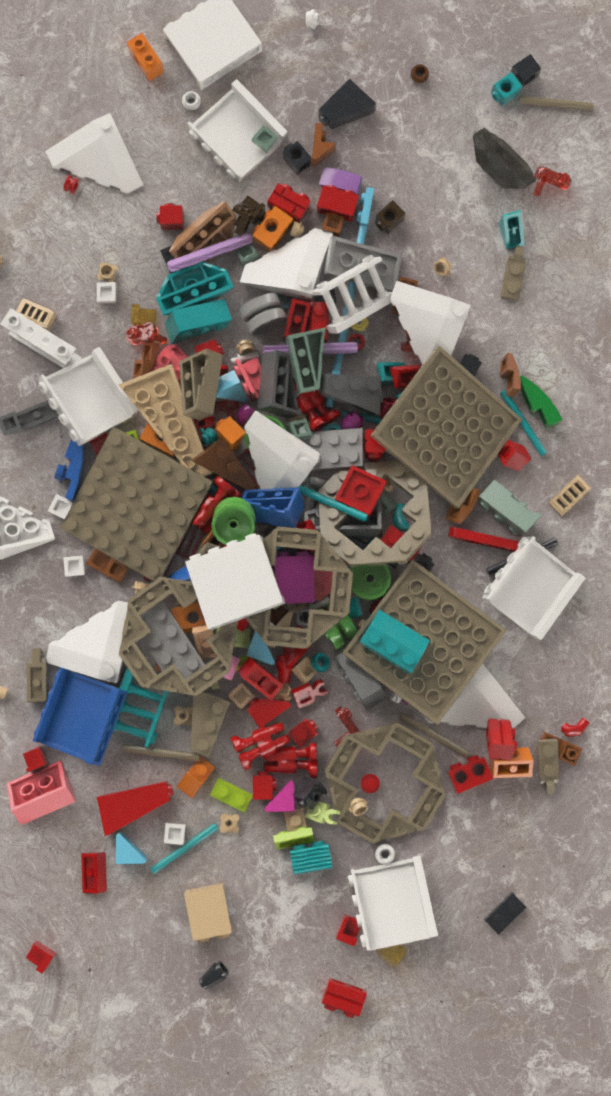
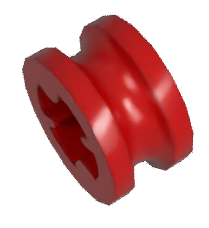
(71, 184)
(362, 340)

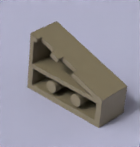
(199, 383)
(207, 720)

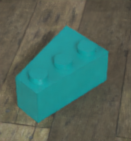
(197, 320)

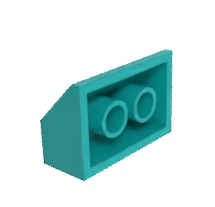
(394, 642)

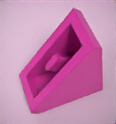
(283, 800)

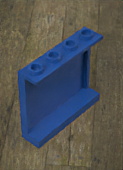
(79, 716)

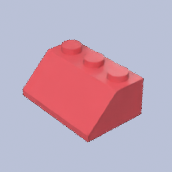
(40, 792)

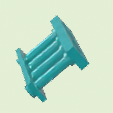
(130, 687)

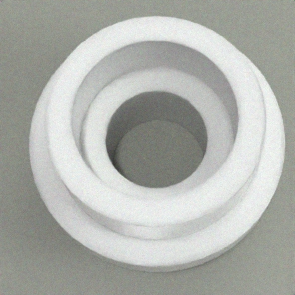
(312, 19)
(188, 96)
(389, 858)

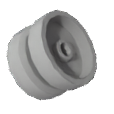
(263, 314)

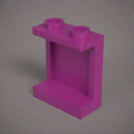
(295, 577)

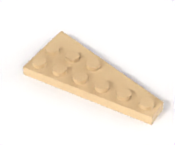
(160, 402)

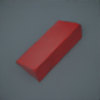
(403, 374)
(94, 872)

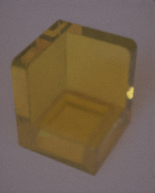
(141, 316)
(392, 955)

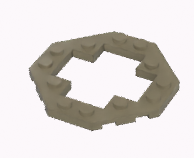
(378, 552)
(319, 620)
(171, 678)
(425, 771)

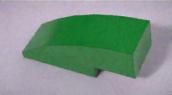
(539, 402)

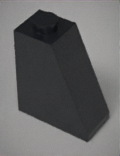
(346, 106)

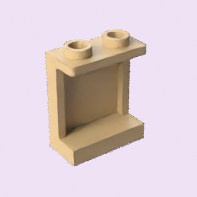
(208, 912)

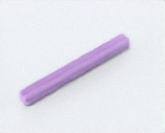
(209, 252)
(329, 348)

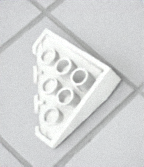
(98, 154)
(291, 269)
(428, 318)
(278, 455)
(20, 530)
(93, 646)
(482, 700)

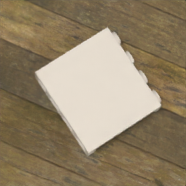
(213, 40)
(229, 129)
(88, 397)
(234, 581)
(532, 588)
(393, 904)

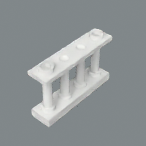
(368, 306)
(39, 339)

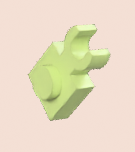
(322, 813)

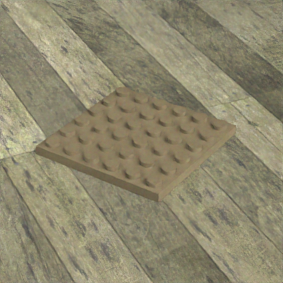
(446, 427)
(136, 504)
(457, 646)

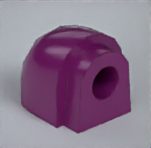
(244, 415)
(352, 420)

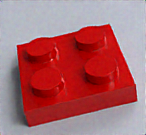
(361, 490)

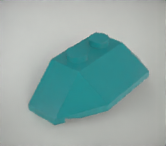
(193, 287)

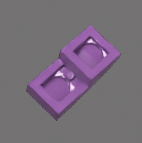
(341, 179)

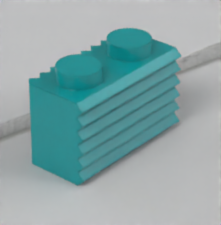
(311, 857)

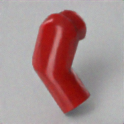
(575, 730)

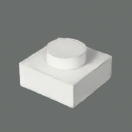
(106, 292)
(60, 506)
(74, 566)
(174, 833)

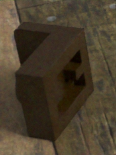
(259, 209)
(243, 221)

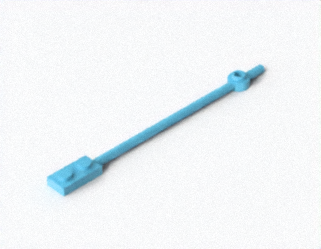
(363, 218)

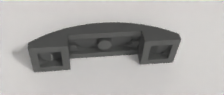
(27, 418)

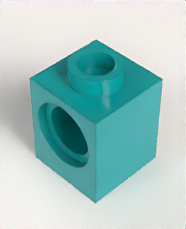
(509, 82)

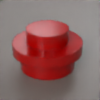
(370, 783)

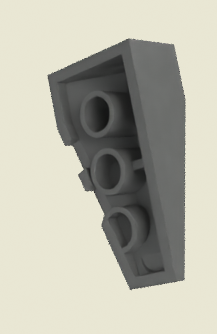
(352, 526)

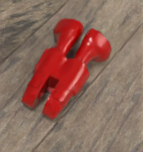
(313, 400)
(205, 515)
(264, 741)
(285, 760)

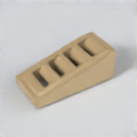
(48, 320)
(581, 483)

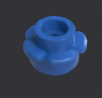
(60, 472)

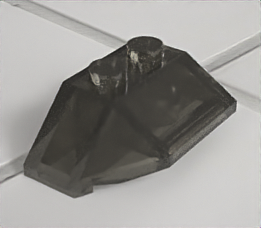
(501, 161)

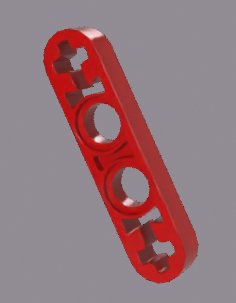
(483, 539)

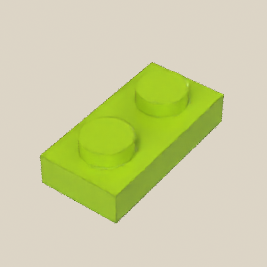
(231, 794)
(287, 839)

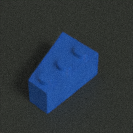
(276, 506)

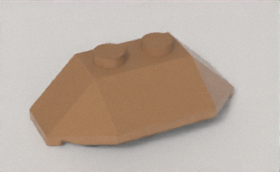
(207, 230)

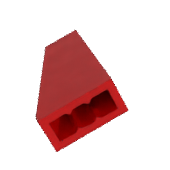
(128, 805)

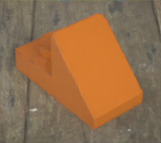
(195, 777)

